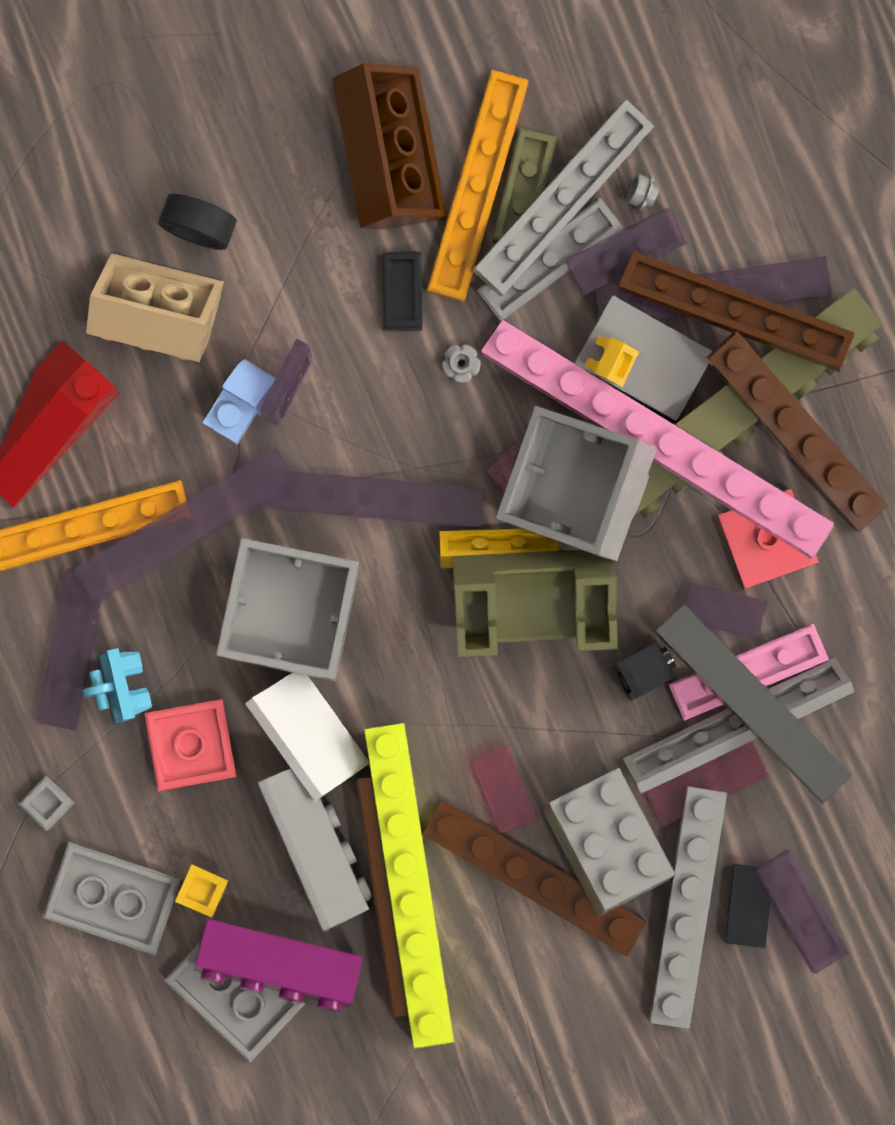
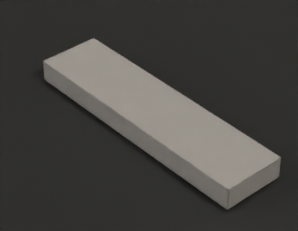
(581, 232)

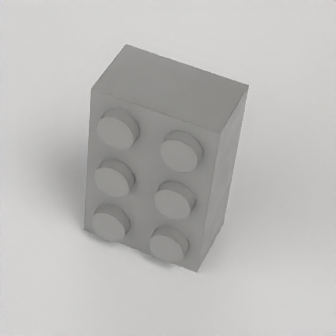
(608, 842)

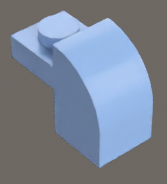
(239, 401)

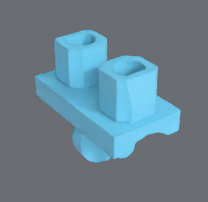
(115, 668)

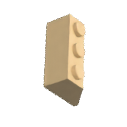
(154, 307)

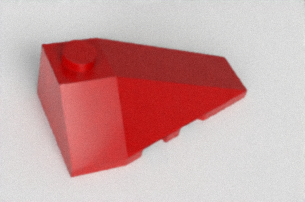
(52, 416)

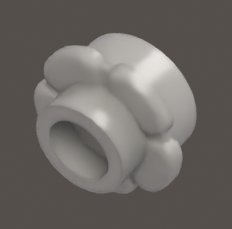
(642, 192)
(458, 373)

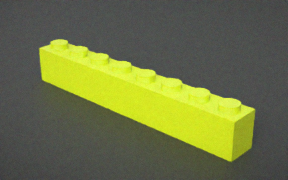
(409, 885)

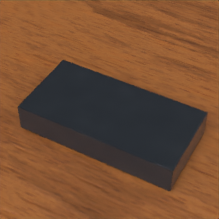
(402, 291)
(747, 909)

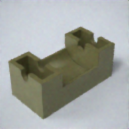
(534, 599)

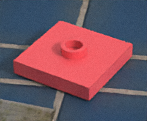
(757, 553)
(190, 745)

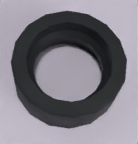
(197, 221)

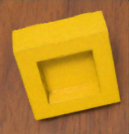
(615, 362)
(202, 890)

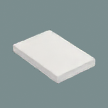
(307, 734)

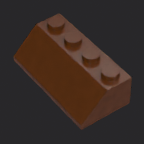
(388, 146)

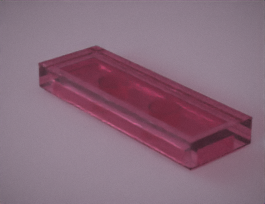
(725, 773)

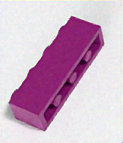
(277, 964)

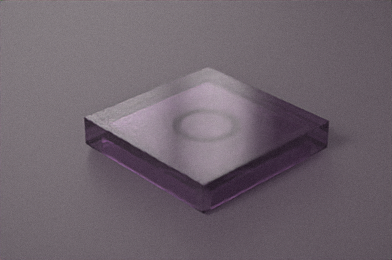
(287, 383)

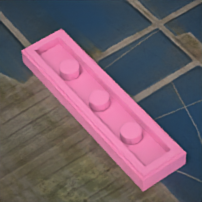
(767, 662)

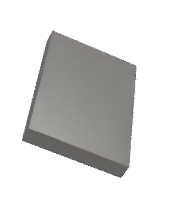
(666, 362)
(112, 898)
(240, 1016)

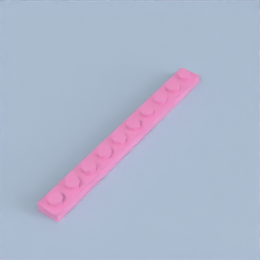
(675, 449)

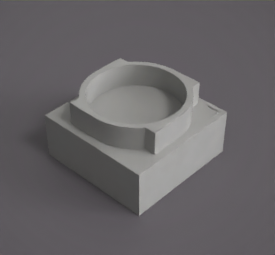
(576, 483)
(288, 609)

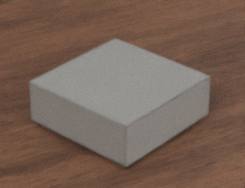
(46, 803)

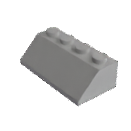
(316, 850)

